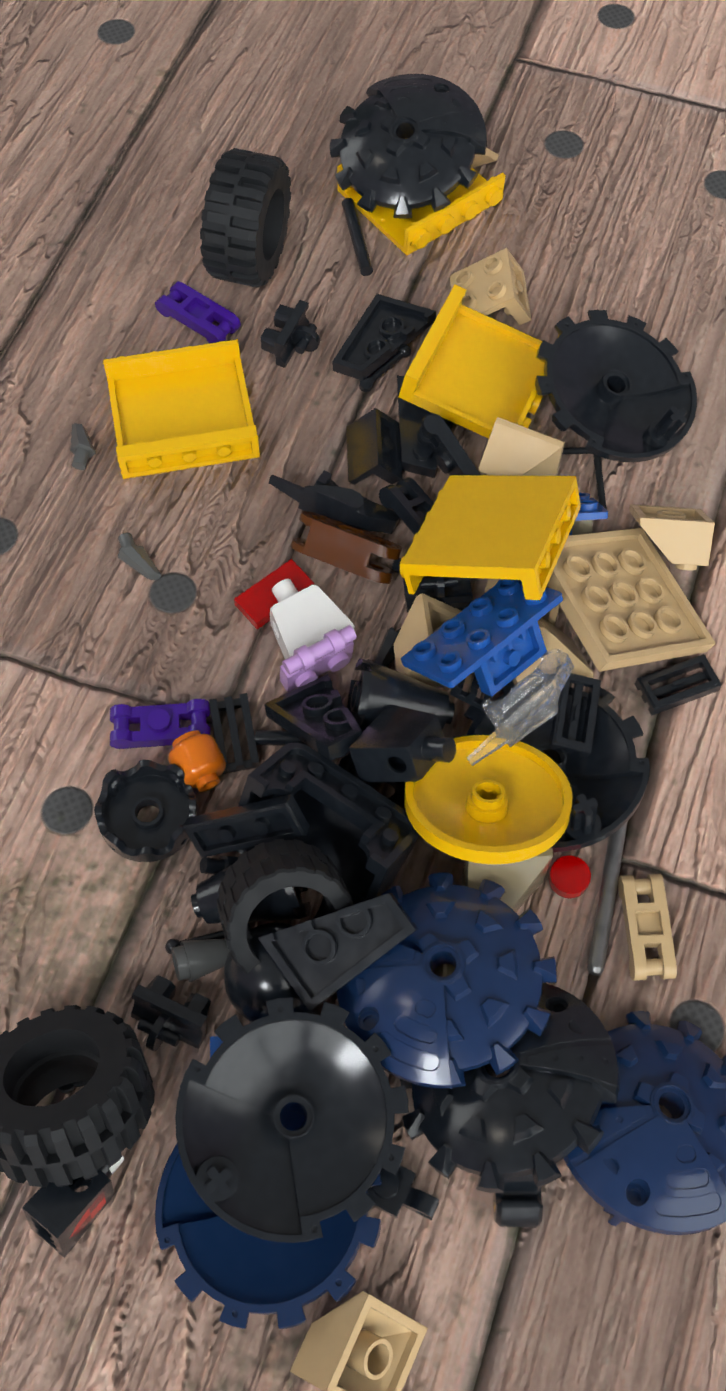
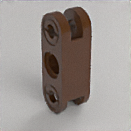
(346, 547)

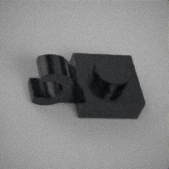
(398, 1192)

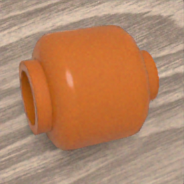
(199, 759)

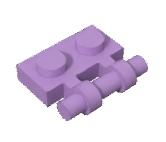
(309, 662)

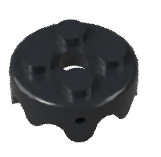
(131, 790)

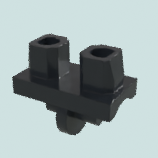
(296, 333)
(448, 590)
(167, 1019)

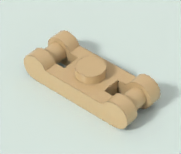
(647, 927)

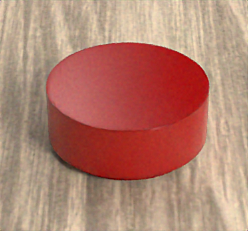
(569, 876)

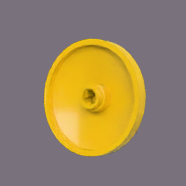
(491, 811)

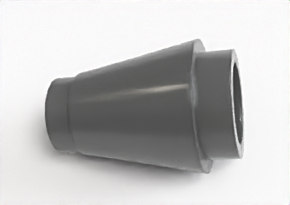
(198, 958)

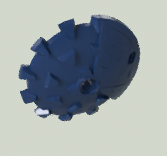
(458, 1020)
(656, 1167)
(251, 1271)

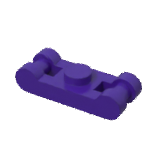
(198, 312)
(158, 723)

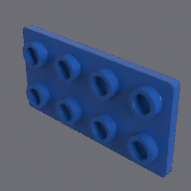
(490, 637)

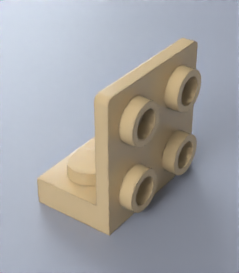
(495, 285)

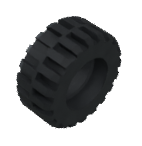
(245, 217)
(88, 1127)

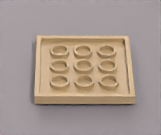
(625, 601)

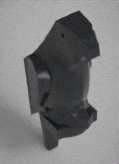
(339, 504)

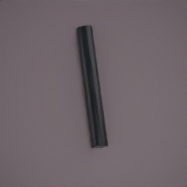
(357, 237)

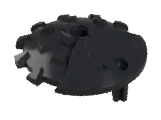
(409, 173)
(617, 387)
(604, 784)
(531, 1113)
(276, 1178)

